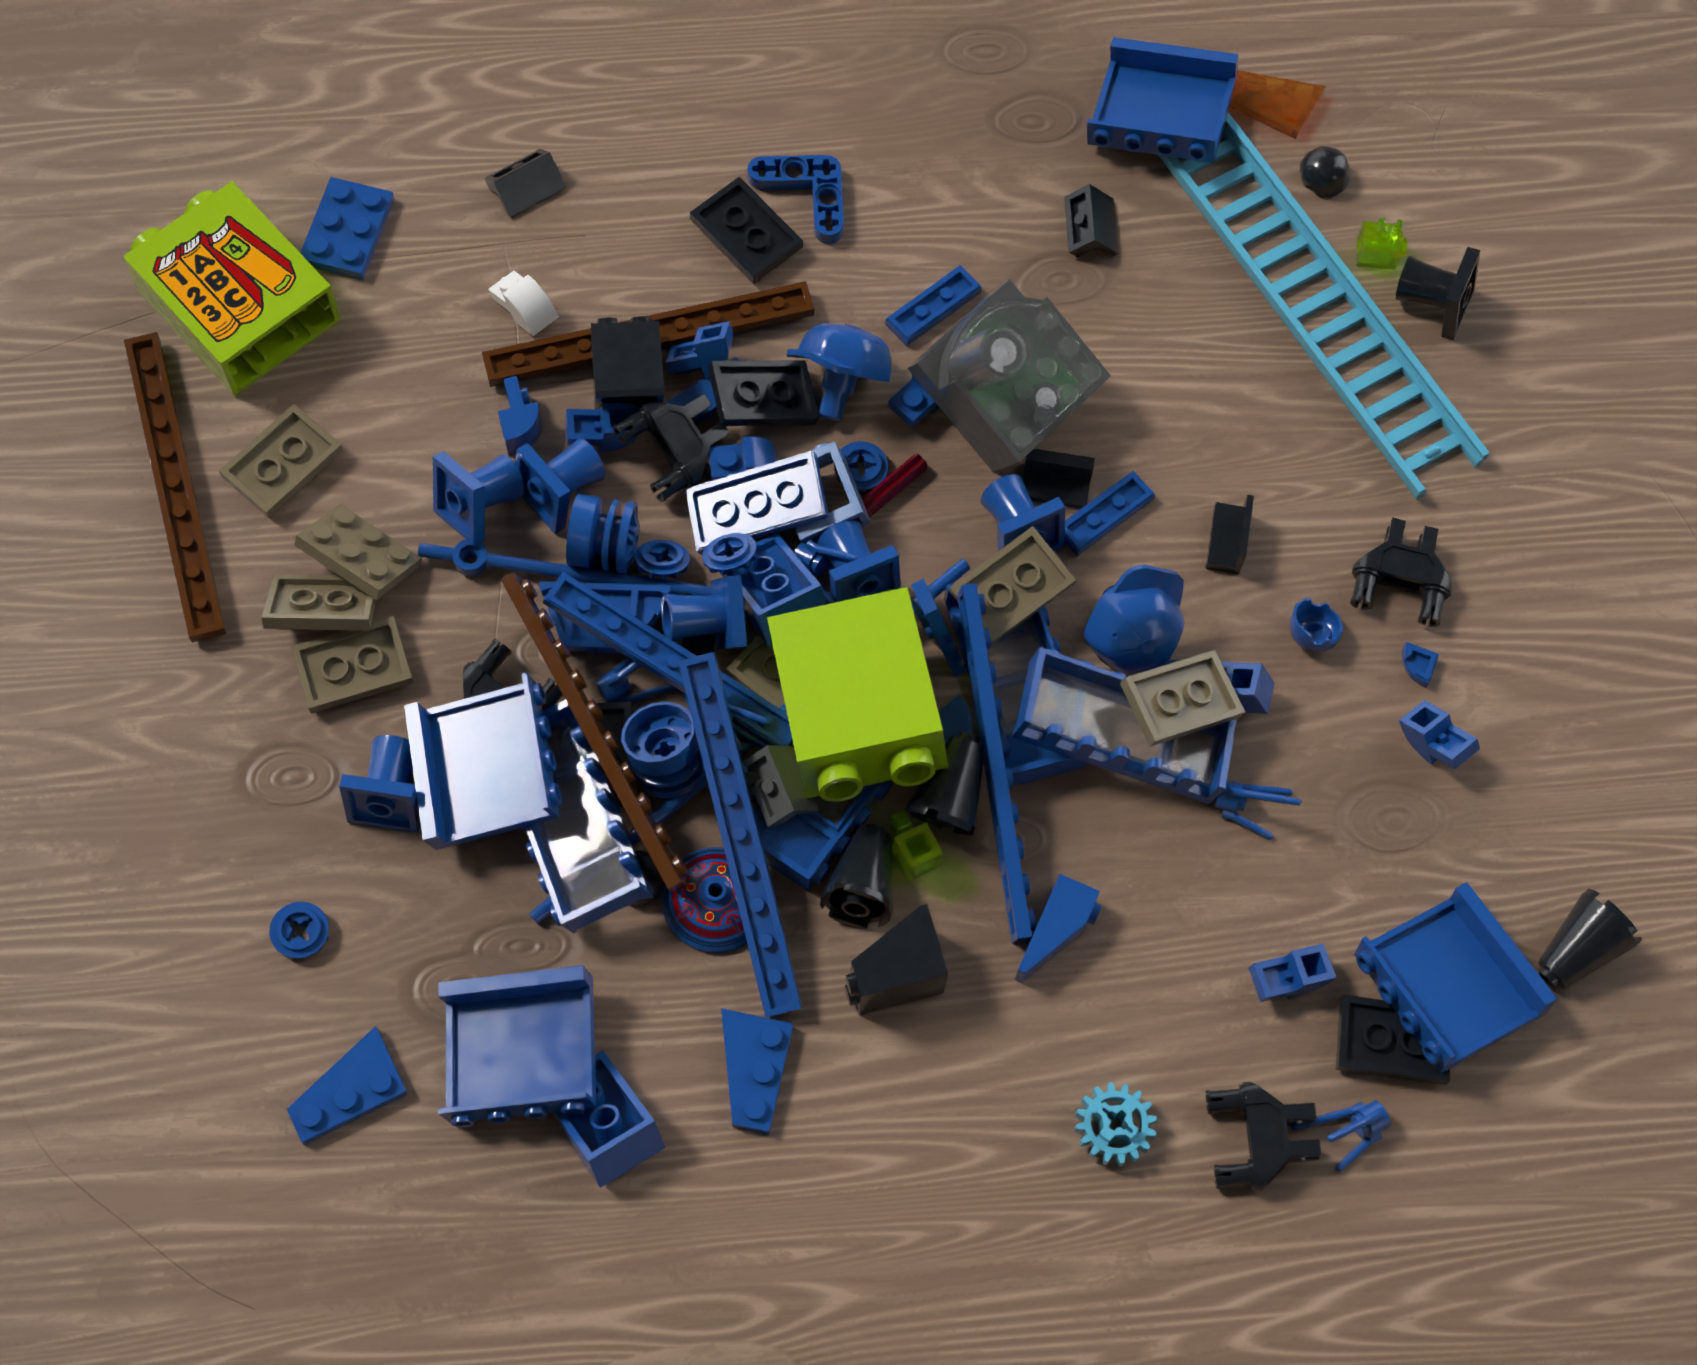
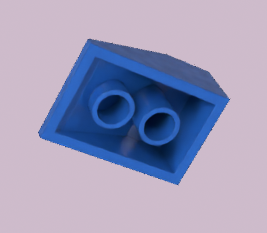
(776, 585)
(616, 1131)

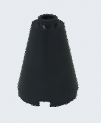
(952, 792)
(862, 881)
(1586, 941)

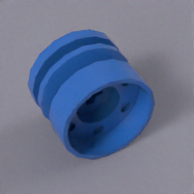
(602, 534)
(663, 750)

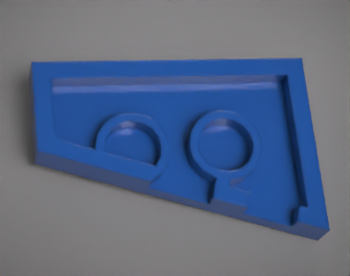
(935, 626)
(755, 1066)
(348, 1090)

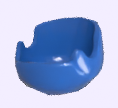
(1315, 626)

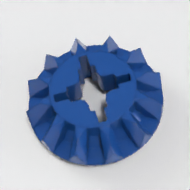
(872, 457)
(739, 544)
(650, 554)
(301, 914)

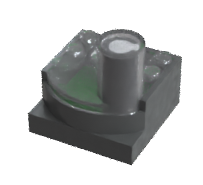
(1009, 374)

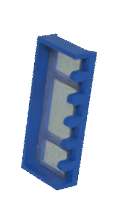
(1086, 716)
(588, 850)

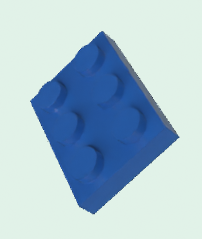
(347, 227)

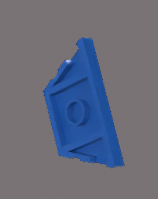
(637, 599)

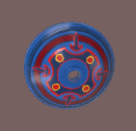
(696, 916)

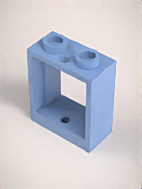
(827, 454)

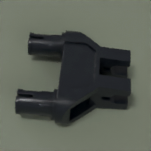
(677, 439)
(1405, 569)
(479, 678)
(1266, 1135)

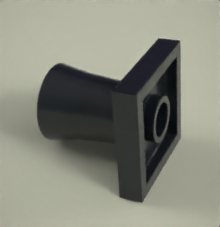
(1441, 288)

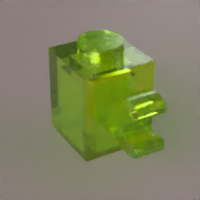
(1380, 244)
(914, 847)

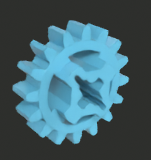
(1105, 1114)

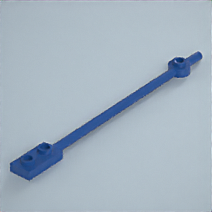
(465, 550)

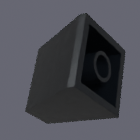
(626, 361)
(898, 966)

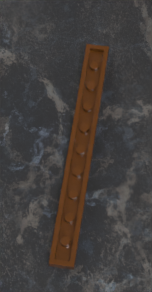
(675, 327)
(174, 488)
(603, 743)

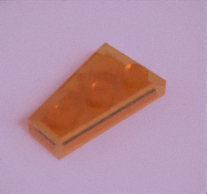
(1275, 101)

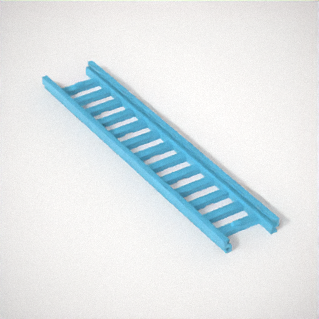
(1344, 286)

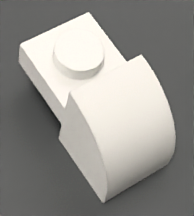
(524, 301)

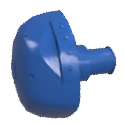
(845, 354)
(1138, 620)

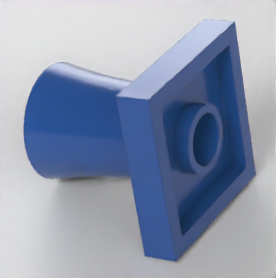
(550, 484)
(463, 496)
(1016, 513)
(864, 576)
(709, 614)
(384, 795)

